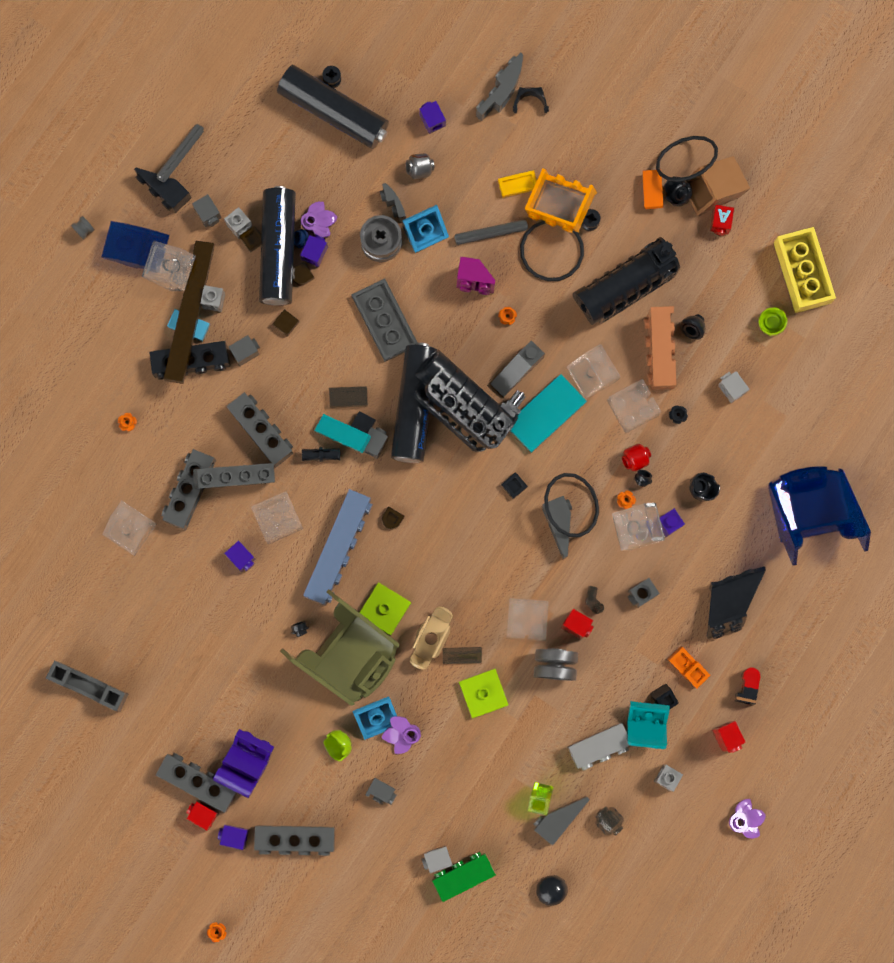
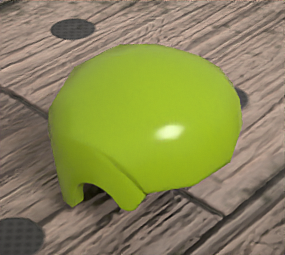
(773, 321)
(338, 745)

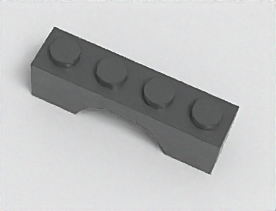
(87, 686)

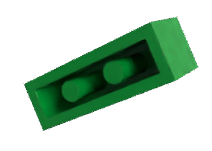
(463, 876)

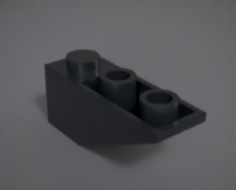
(170, 191)

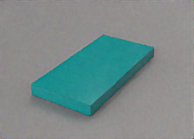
(547, 413)

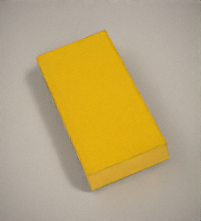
(517, 183)

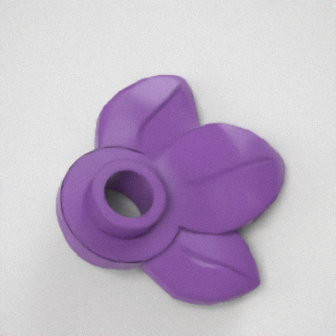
(321, 219)
(398, 734)
(749, 817)

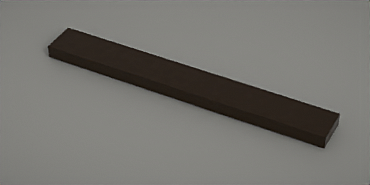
(189, 314)

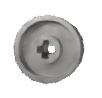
(371, 241)
(556, 661)

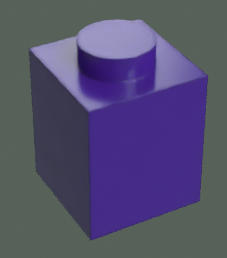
(432, 116)
(314, 250)
(671, 522)
(240, 557)
(233, 836)

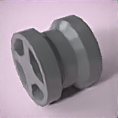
(82, 227)

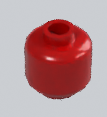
(636, 457)

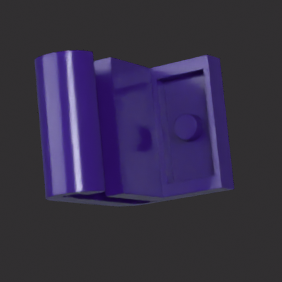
(244, 763)

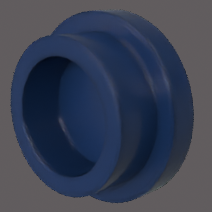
(300, 238)

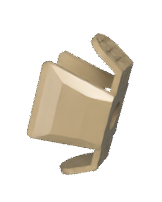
(438, 625)

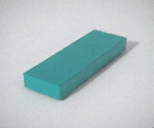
(343, 433)

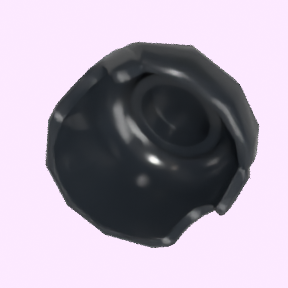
(678, 192)
(704, 487)
(552, 890)

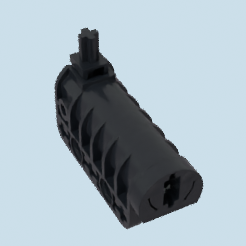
(628, 282)
(465, 403)

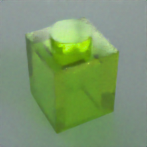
(540, 798)

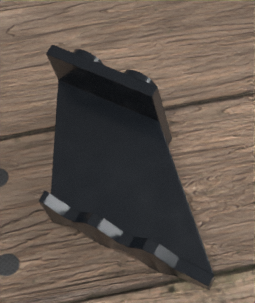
(731, 601)

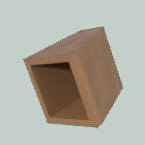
(717, 185)

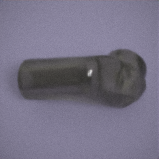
(592, 602)

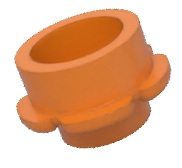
(502, 315)
(132, 422)
(622, 503)
(211, 932)

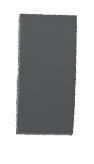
(392, 199)

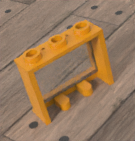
(559, 201)

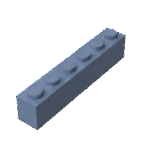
(337, 547)

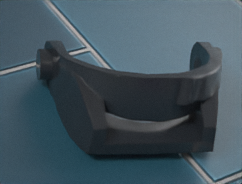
(536, 92)

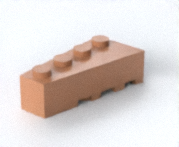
(661, 348)

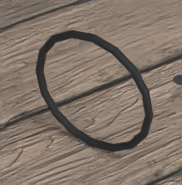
(694, 175)
(543, 277)
(549, 514)

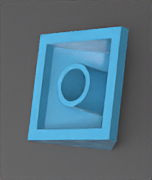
(425, 228)
(375, 717)

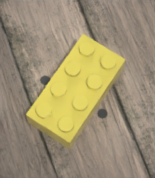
(804, 270)

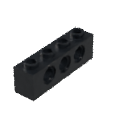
(199, 352)

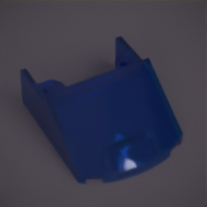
(813, 504)

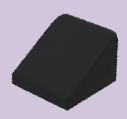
(664, 696)

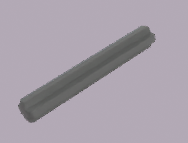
(180, 153)
(489, 232)

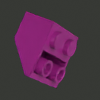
(474, 276)

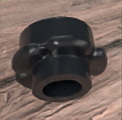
(678, 419)
(643, 478)
(299, 628)

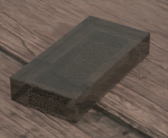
(348, 397)
(462, 655)

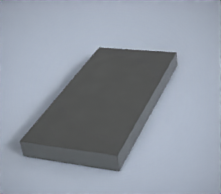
(384, 319)

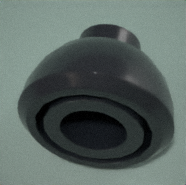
(693, 327)

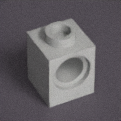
(238, 222)
(212, 298)
(733, 386)
(668, 778)
(436, 859)

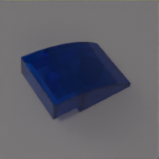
(130, 244)

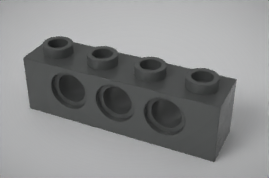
(239, 408)
(234, 475)
(182, 518)
(168, 773)
(325, 834)

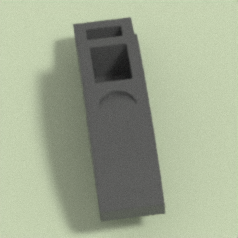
(506, 82)

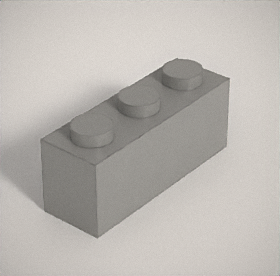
(599, 747)

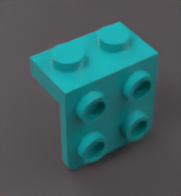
(647, 725)

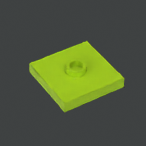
(385, 608)
(483, 693)

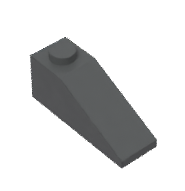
(518, 368)
(561, 515)
(557, 821)

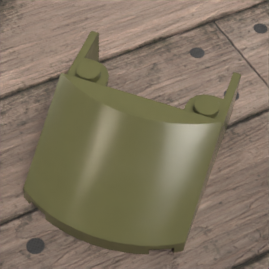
(352, 658)

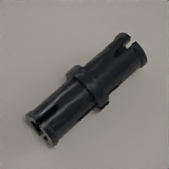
(320, 454)

